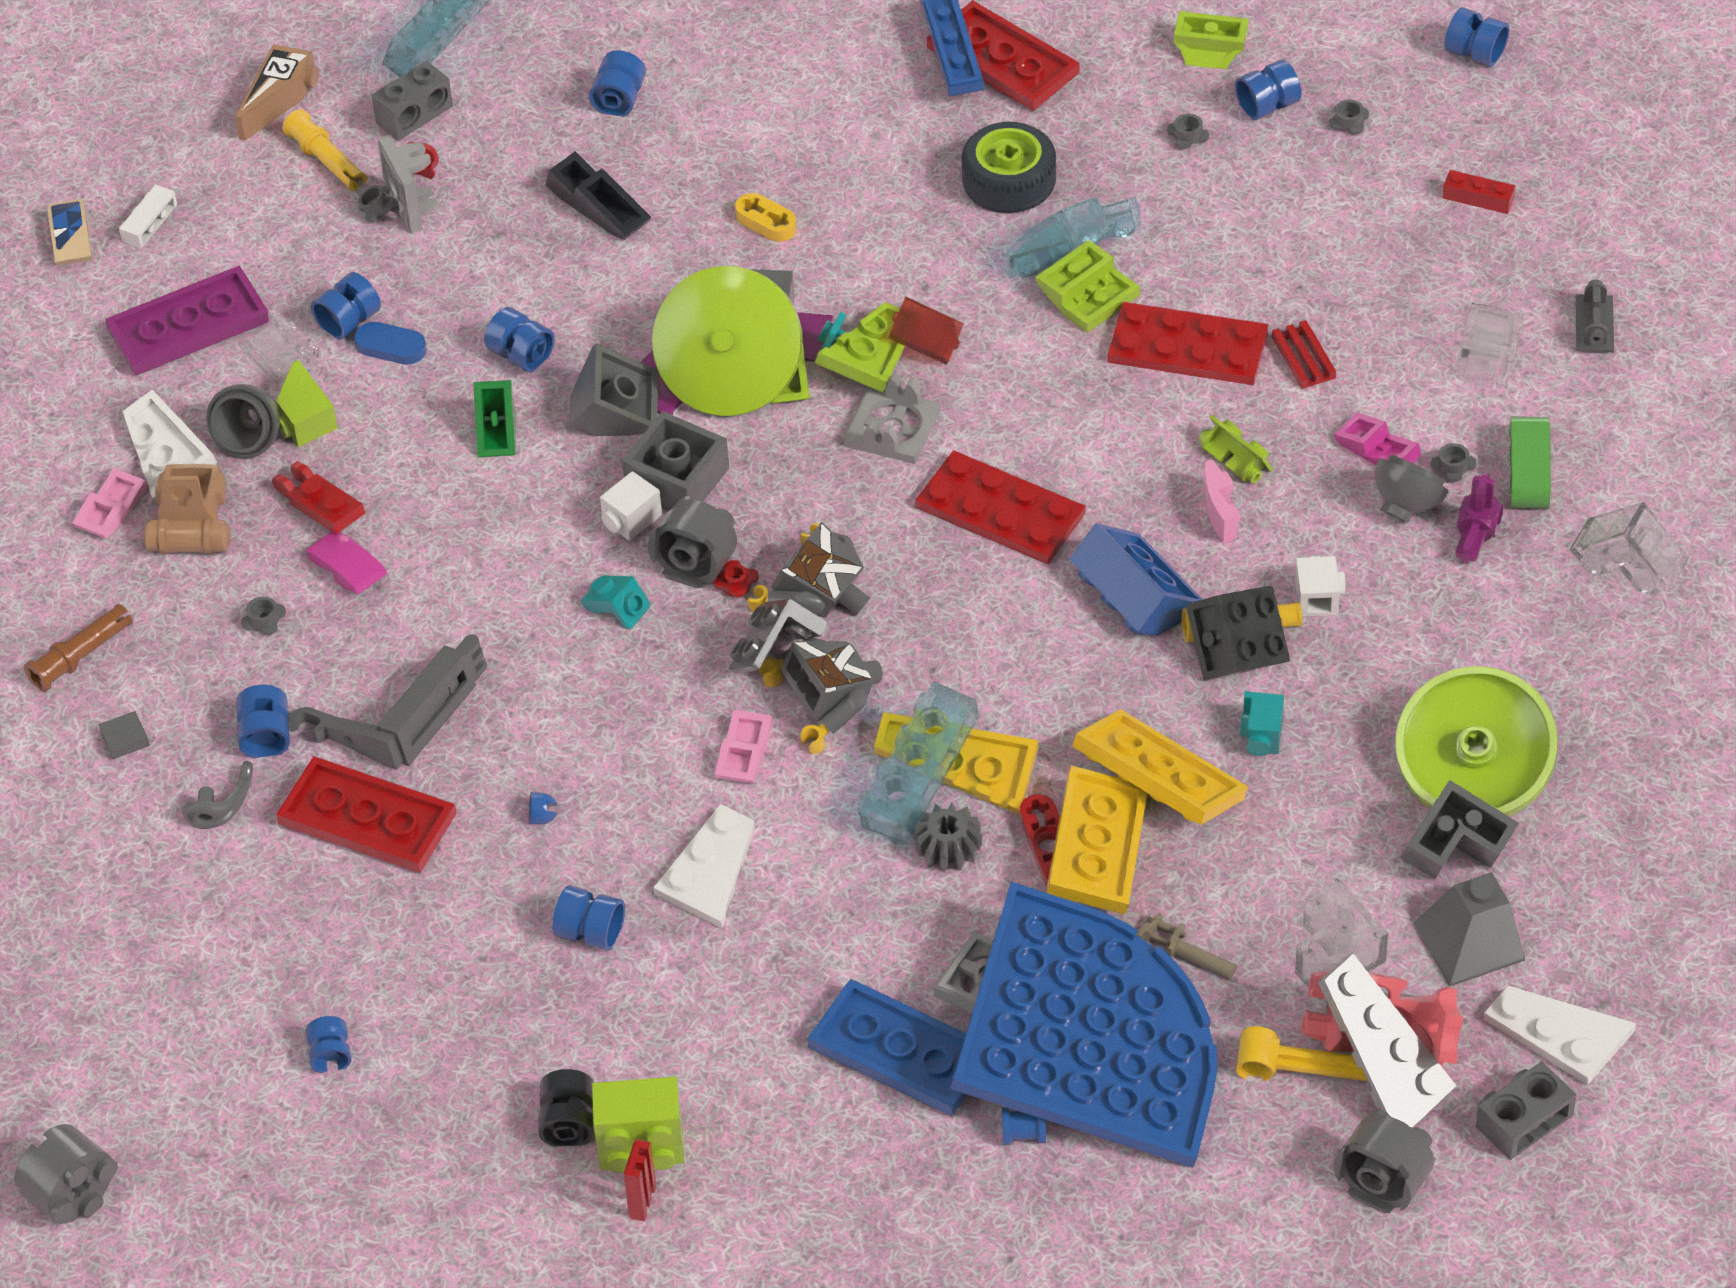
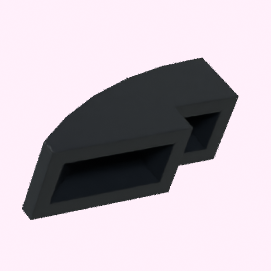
(596, 196)

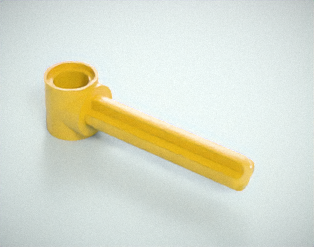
(1261, 1056)

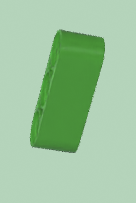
(1530, 462)

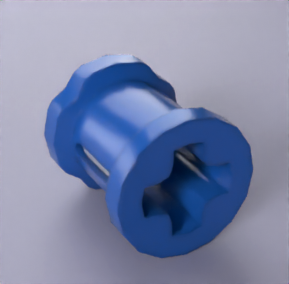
(1022, 1126)

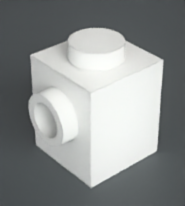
(630, 506)
(1319, 585)

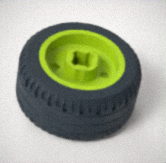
(1008, 167)

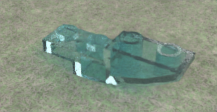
(1069, 229)

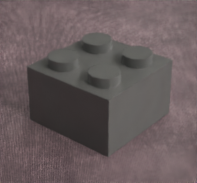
(678, 459)

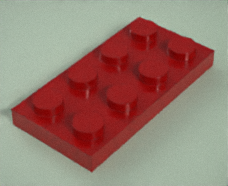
(1014, 58)
(1188, 343)
(1000, 507)
(366, 814)

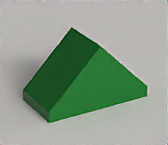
(495, 418)

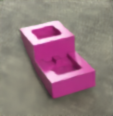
(1372, 440)
(348, 561)

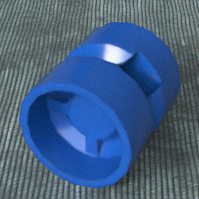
(1476, 36)
(617, 83)
(1269, 89)
(346, 305)
(519, 339)
(262, 721)
(583, 916)

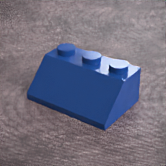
(1133, 579)

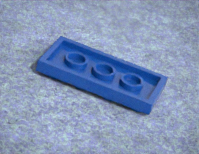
(892, 1045)

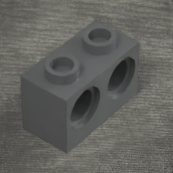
(412, 100)
(1530, 1116)

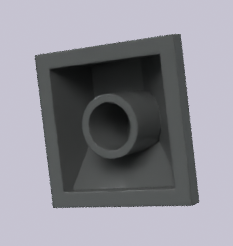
(614, 395)
(1471, 930)

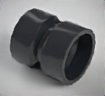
(566, 1108)

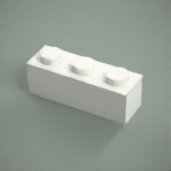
(148, 216)

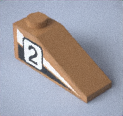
(276, 88)

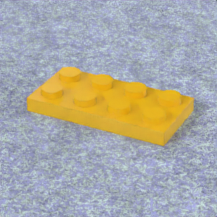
(1160, 767)
(1097, 840)

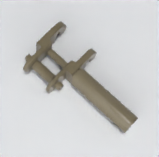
(1183, 949)

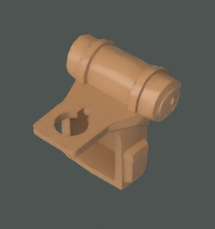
(189, 511)

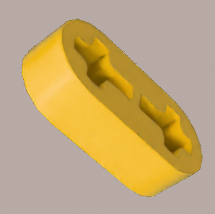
(766, 216)

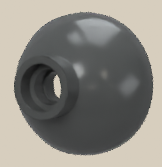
(234, 428)
(1407, 487)

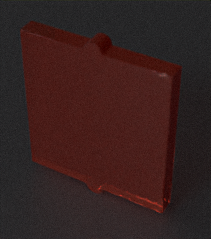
(926, 330)

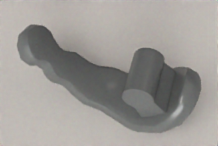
(207, 814)

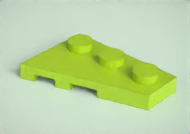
(866, 351)

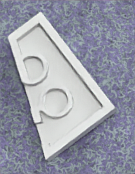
(162, 438)
(709, 866)
(1560, 1032)

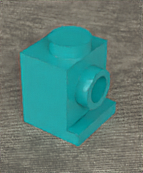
(1262, 722)

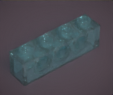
(429, 33)
(898, 818)

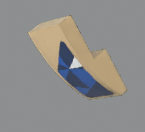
(69, 232)

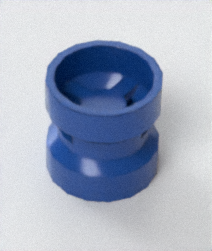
(328, 1042)

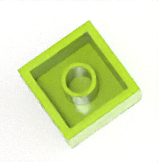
(640, 1111)

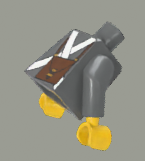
(818, 575)
(827, 680)

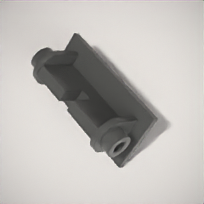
(1594, 319)

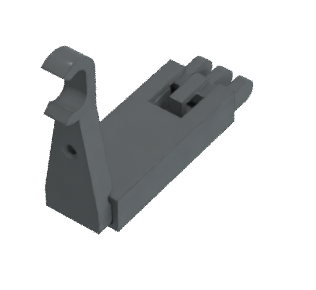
(414, 716)

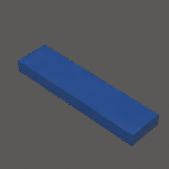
(952, 46)

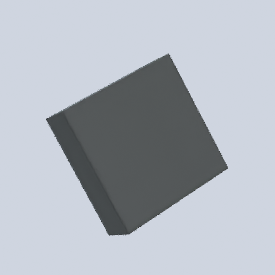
(124, 735)

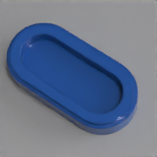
(390, 343)

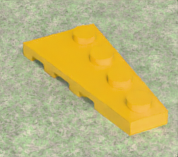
(988, 765)

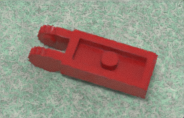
(319, 498)

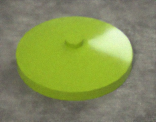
(727, 340)
(1482, 734)

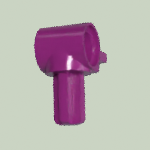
(1477, 518)

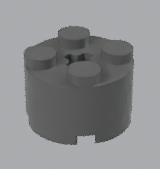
(688, 534)
(1385, 1161)
(65, 1174)

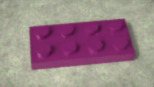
(187, 320)

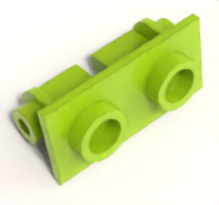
(1247, 458)

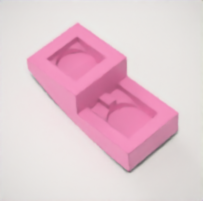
(106, 510)
(744, 746)

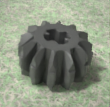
(948, 836)

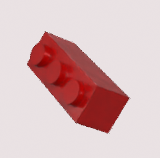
(1478, 191)

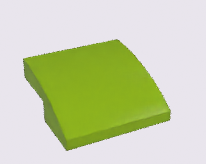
(1087, 286)

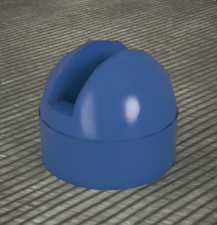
(538, 808)

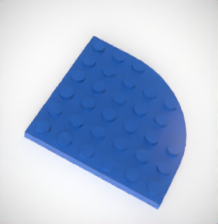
(1089, 1029)

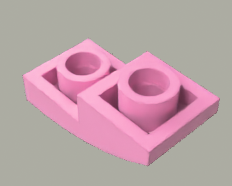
(1218, 502)

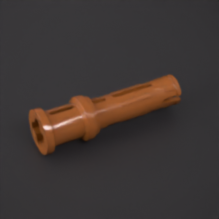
(65, 656)

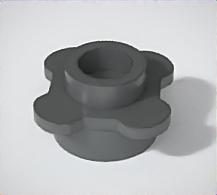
(1349, 116)
(1188, 130)
(375, 202)
(1453, 453)
(259, 607)

